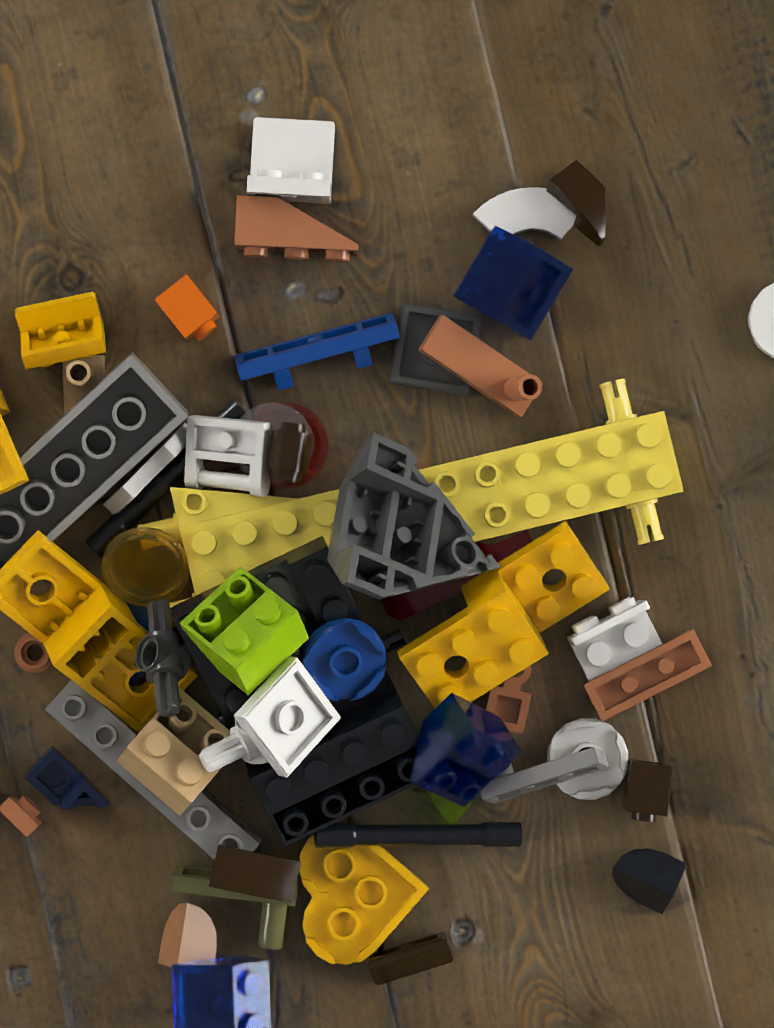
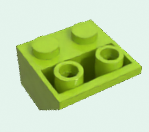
(245, 630)

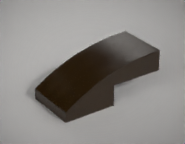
(255, 873)

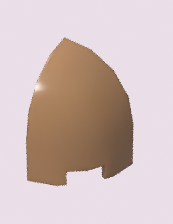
(188, 936)

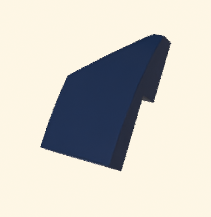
(63, 782)

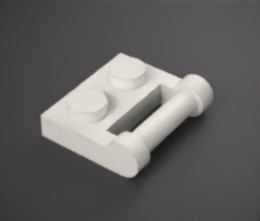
(228, 442)

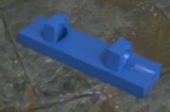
(316, 346)

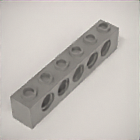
(107, 736)

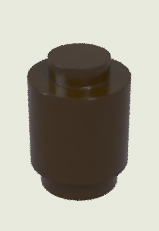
(289, 452)

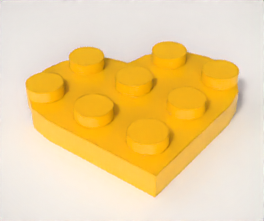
(354, 900)

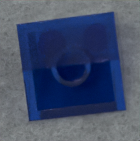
(222, 993)

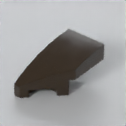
(584, 197)

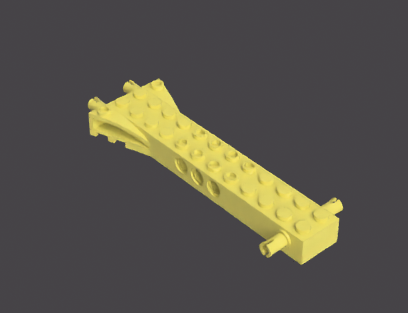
(495, 493)

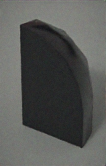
(648, 877)

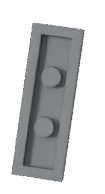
(511, 784)

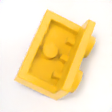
(60, 330)

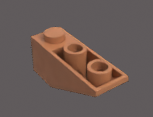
(277, 226)

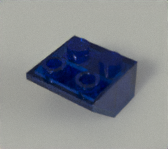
(512, 283)
(461, 750)

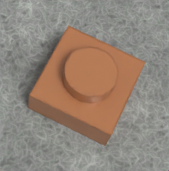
(22, 813)

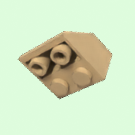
(168, 753)

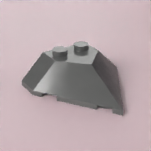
(397, 528)

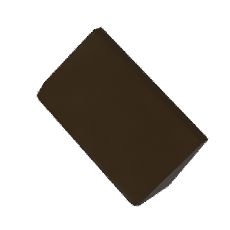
(409, 958)

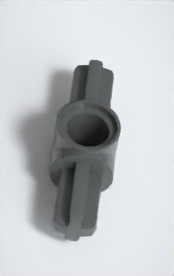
(163, 658)

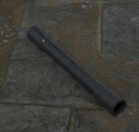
(150, 494)
(484, 834)

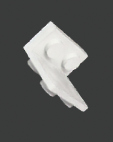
(292, 160)
(613, 639)

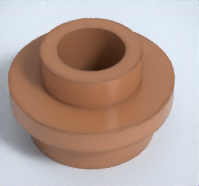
(23, 659)

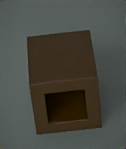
(647, 789)

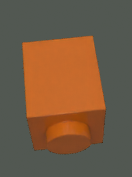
(188, 309)

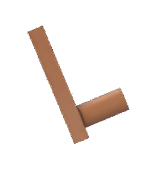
(480, 366)

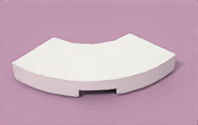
(526, 210)
(147, 471)

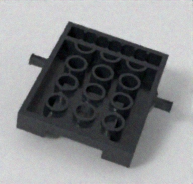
(364, 753)

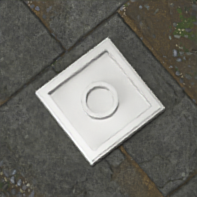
(287, 716)

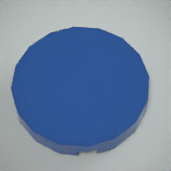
(345, 659)

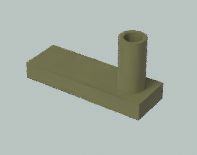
(273, 917)

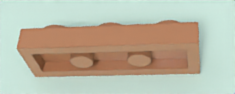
(647, 675)

